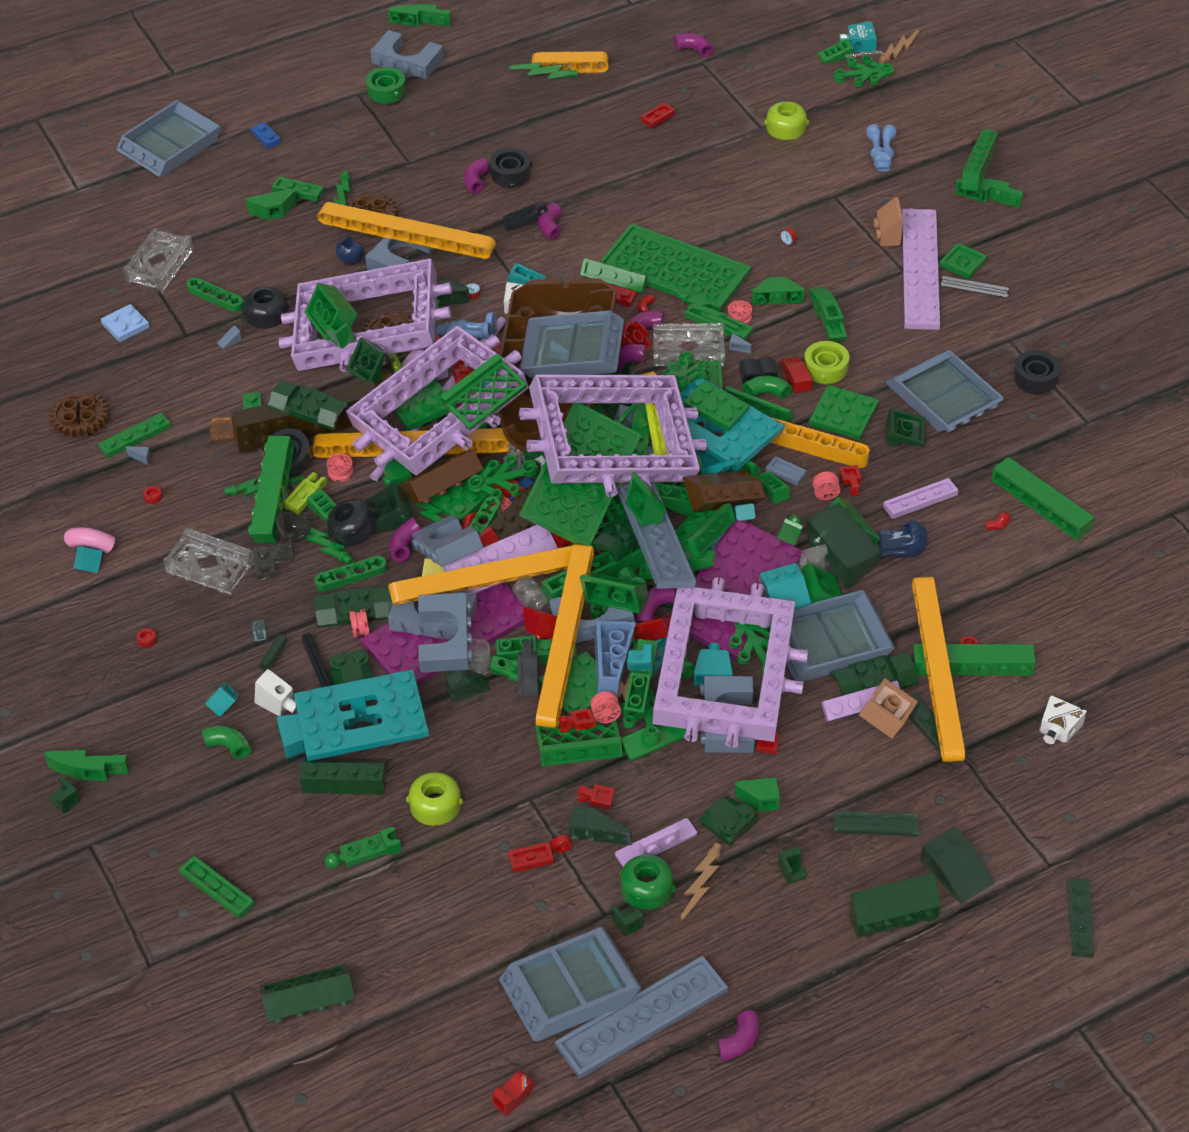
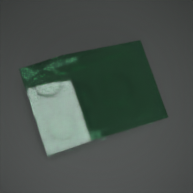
(390, 508)
(956, 865)

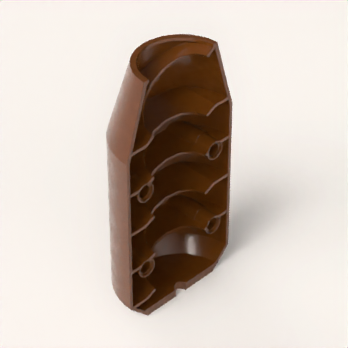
(544, 299)

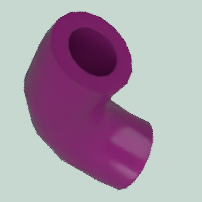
(695, 42)
(472, 175)
(547, 221)
(649, 318)
(631, 353)
(401, 540)
(656, 598)
(743, 1038)

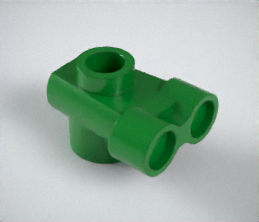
(509, 667)

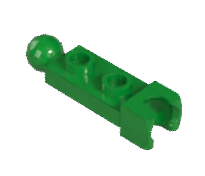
(365, 849)

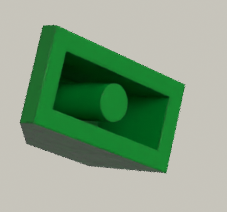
(395, 473)

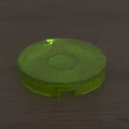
(396, 365)

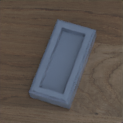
(786, 471)

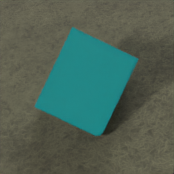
(87, 559)
(640, 659)
(222, 699)

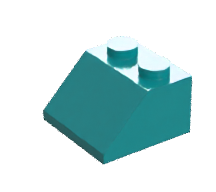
(786, 584)

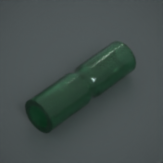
(275, 649)

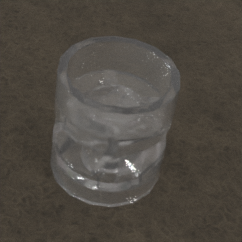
(530, 593)
(480, 656)

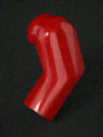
(644, 302)
(468, 520)
(1000, 523)

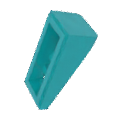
(521, 275)
(720, 467)
(744, 512)

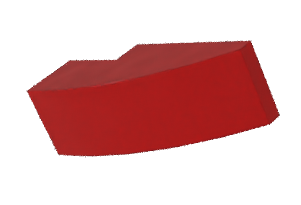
(796, 374)

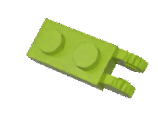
(298, 498)

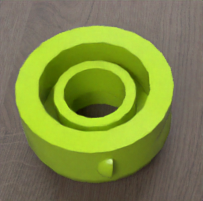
(786, 120)
(827, 362)
(434, 810)

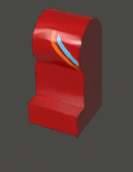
(512, 1092)

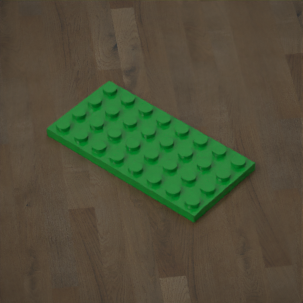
(677, 266)
(578, 508)

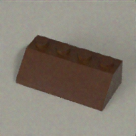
(441, 476)
(713, 490)

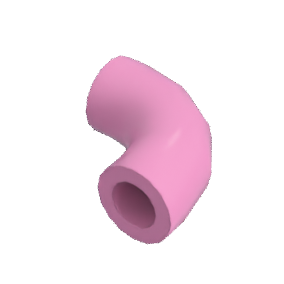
(90, 538)

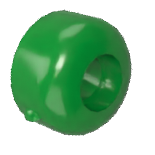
(385, 85)
(646, 894)

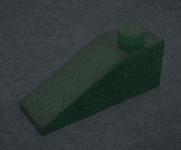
(593, 825)

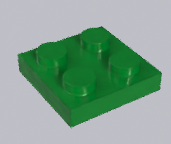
(963, 261)

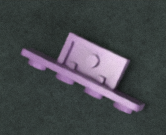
(658, 841)

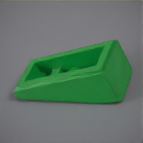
(836, 52)
(774, 488)
(318, 499)

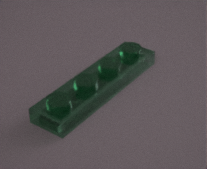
(925, 722)
(876, 823)
(1080, 918)

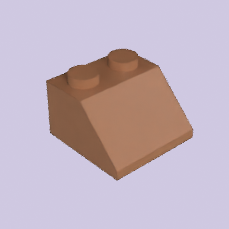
(889, 224)
(888, 708)

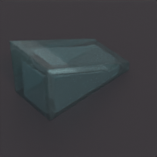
(259, 630)

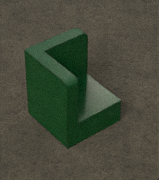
(65, 797)
(790, 865)
(627, 920)

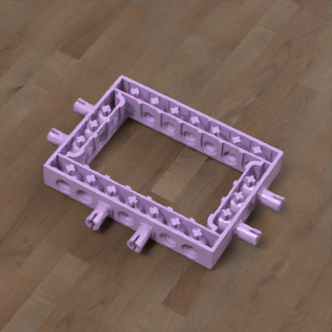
(417, 276)
(658, 389)
(416, 456)
(722, 717)

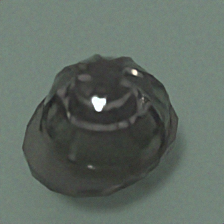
(292, 526)

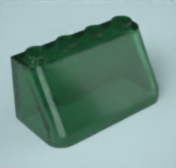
(848, 547)

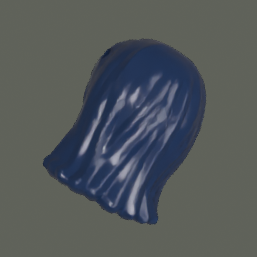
(903, 542)

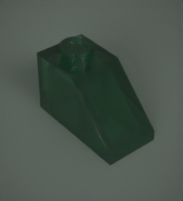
(459, 294)
(465, 684)

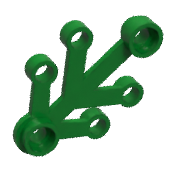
(883, 70)
(683, 376)
(480, 482)
(752, 642)
(652, 734)

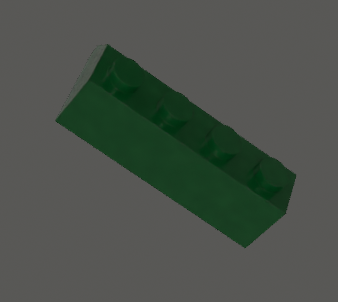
(343, 776)
(894, 905)
(306, 993)

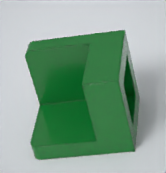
(341, 336)

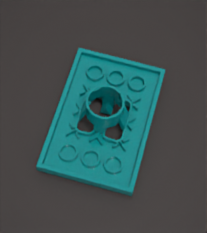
(743, 441)
(324, 722)

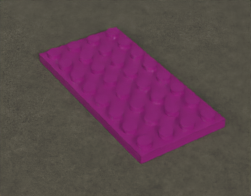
(739, 561)
(495, 617)

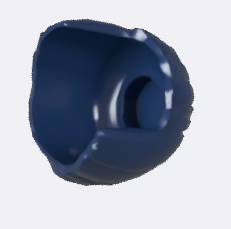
(349, 252)

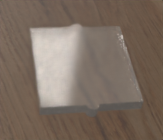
(863, 53)

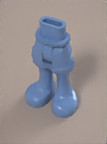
(881, 156)
(477, 330)

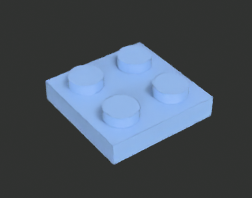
(125, 323)

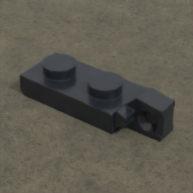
(524, 215)
(527, 671)

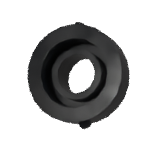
(510, 167)
(264, 307)
(1036, 372)
(302, 449)
(351, 522)

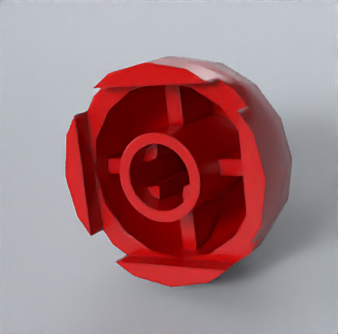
(635, 334)

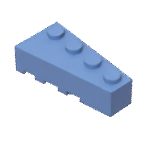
(612, 646)

